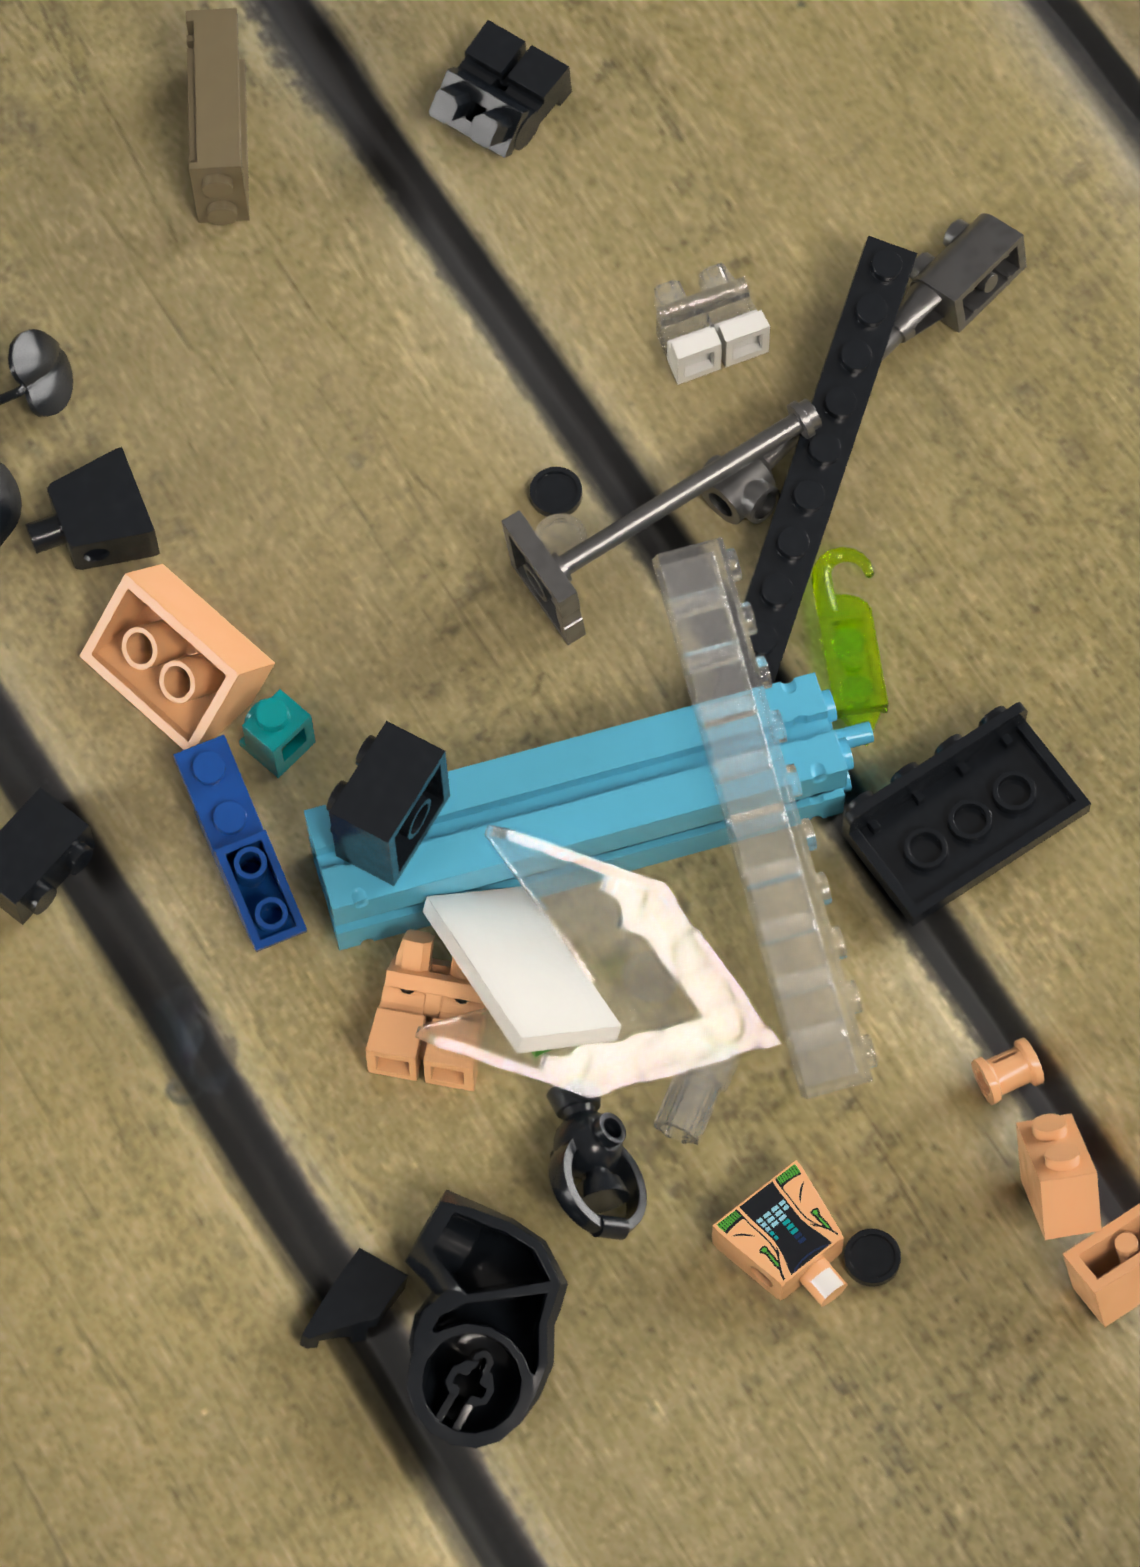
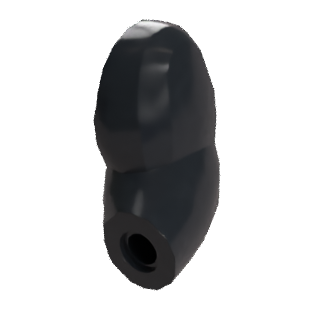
(487, 1325)

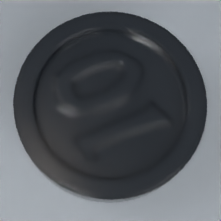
(556, 491)
(872, 1257)

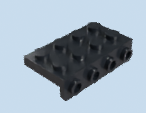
(962, 813)

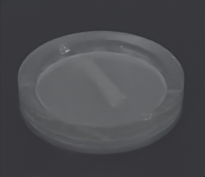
(561, 533)

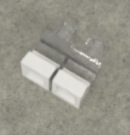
(709, 324)

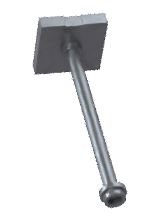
(549, 574)

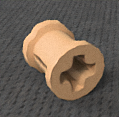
(1008, 1071)

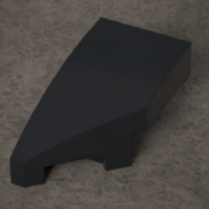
(355, 1300)

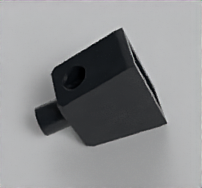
(97, 515)

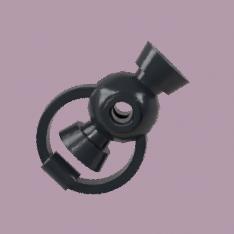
(592, 1149)

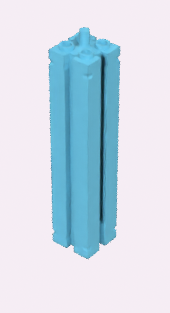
(610, 794)

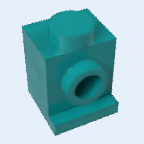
(271, 727)

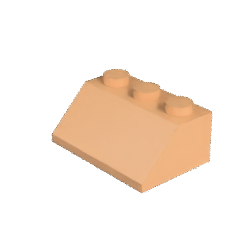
(175, 657)

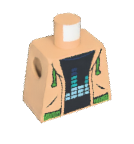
(784, 1238)

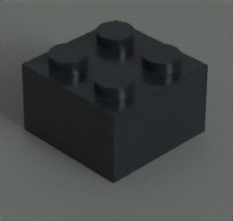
(388, 802)

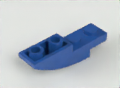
(239, 844)

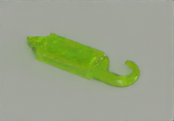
(849, 642)

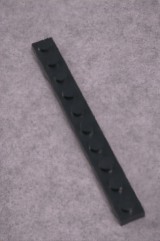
(822, 459)

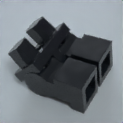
(501, 90)

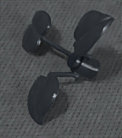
(48, 385)

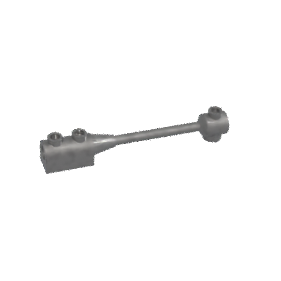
(948, 288)

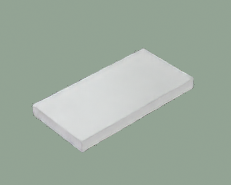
(521, 969)

